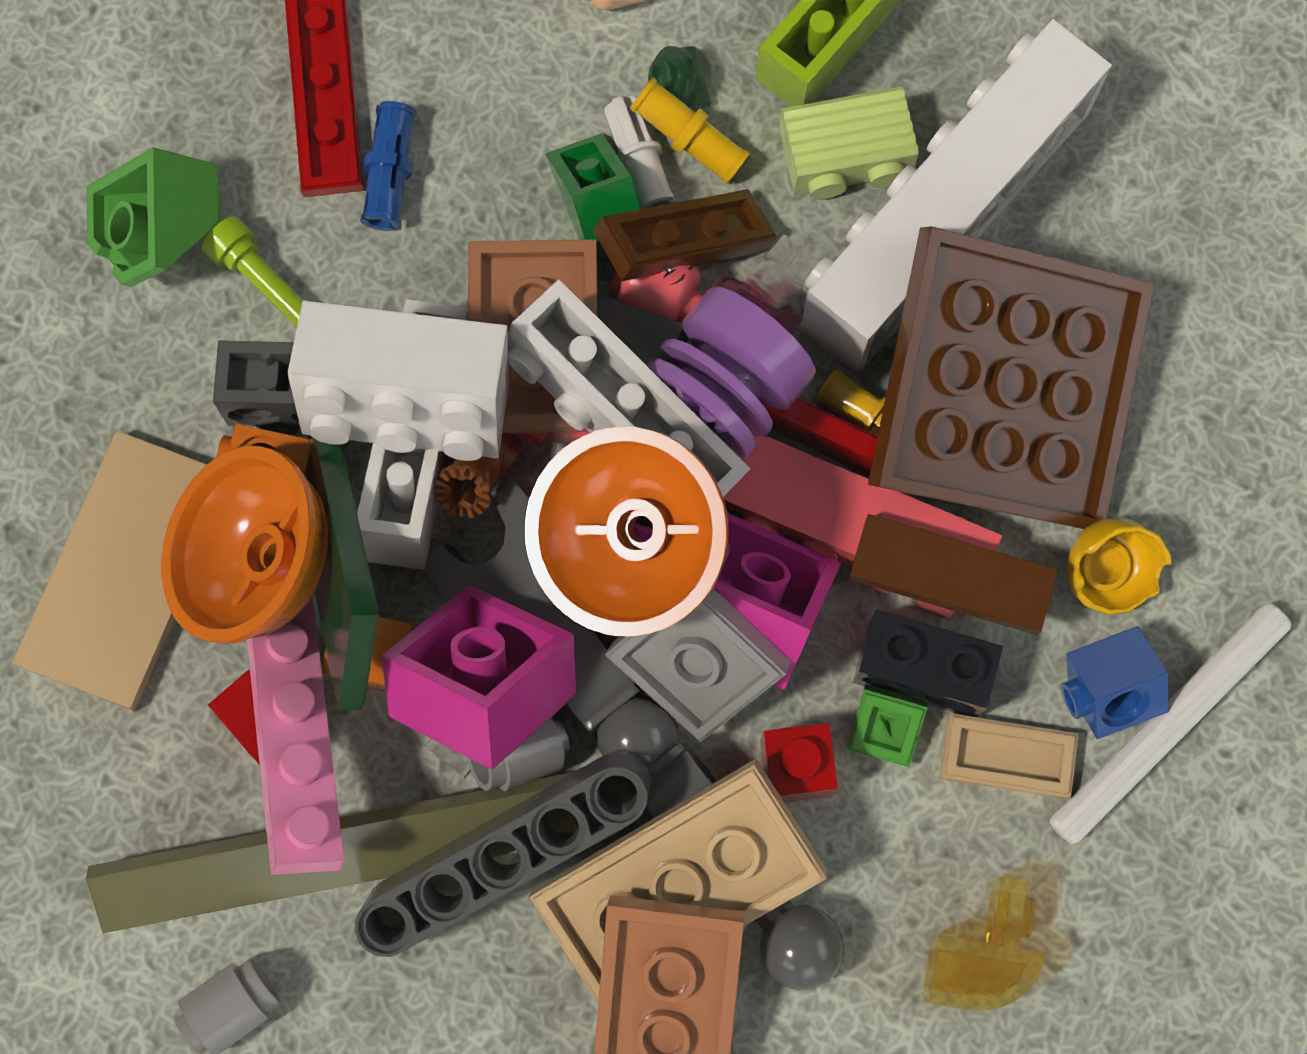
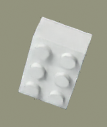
(400, 380)

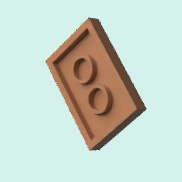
(504, 283)
(668, 978)

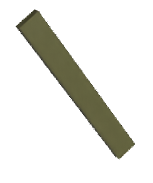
(239, 873)

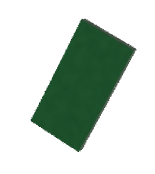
(345, 590)

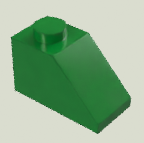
(592, 185)

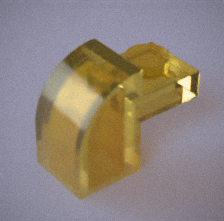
(989, 972)

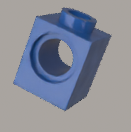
(1116, 683)

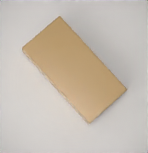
(1009, 756)

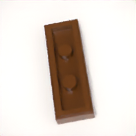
(684, 234)
(953, 574)

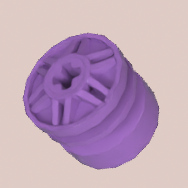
(734, 367)

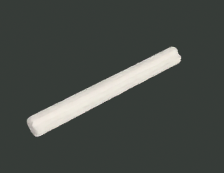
(1163, 732)

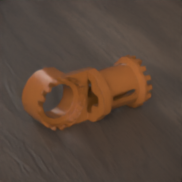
(466, 484)

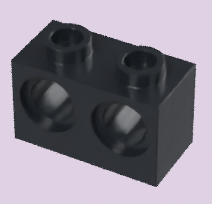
(928, 663)

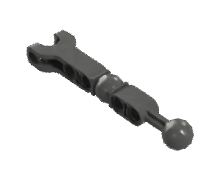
(797, 942)

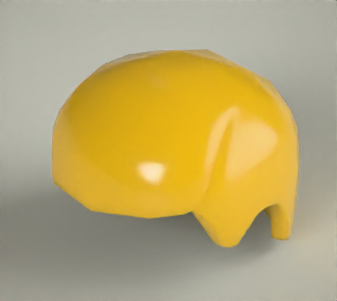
(1116, 565)

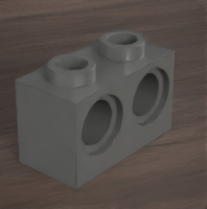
(254, 384)

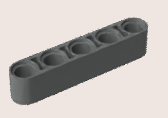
(484, 878)

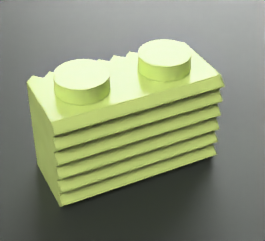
(848, 142)

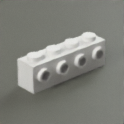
(604, 383)

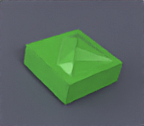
(887, 725)

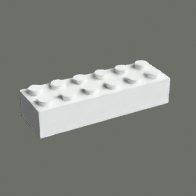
(959, 188)

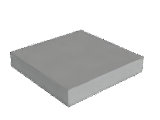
(702, 665)

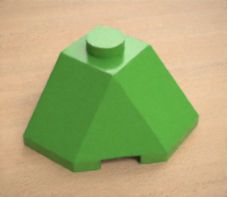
(151, 212)

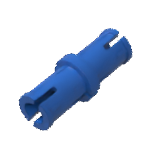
(388, 166)

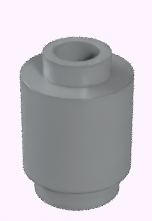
(535, 758)
(226, 1007)

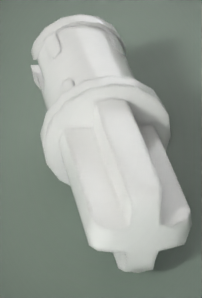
(638, 153)

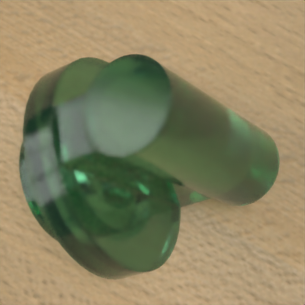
(682, 75)

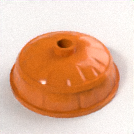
(586, 540)
(244, 547)

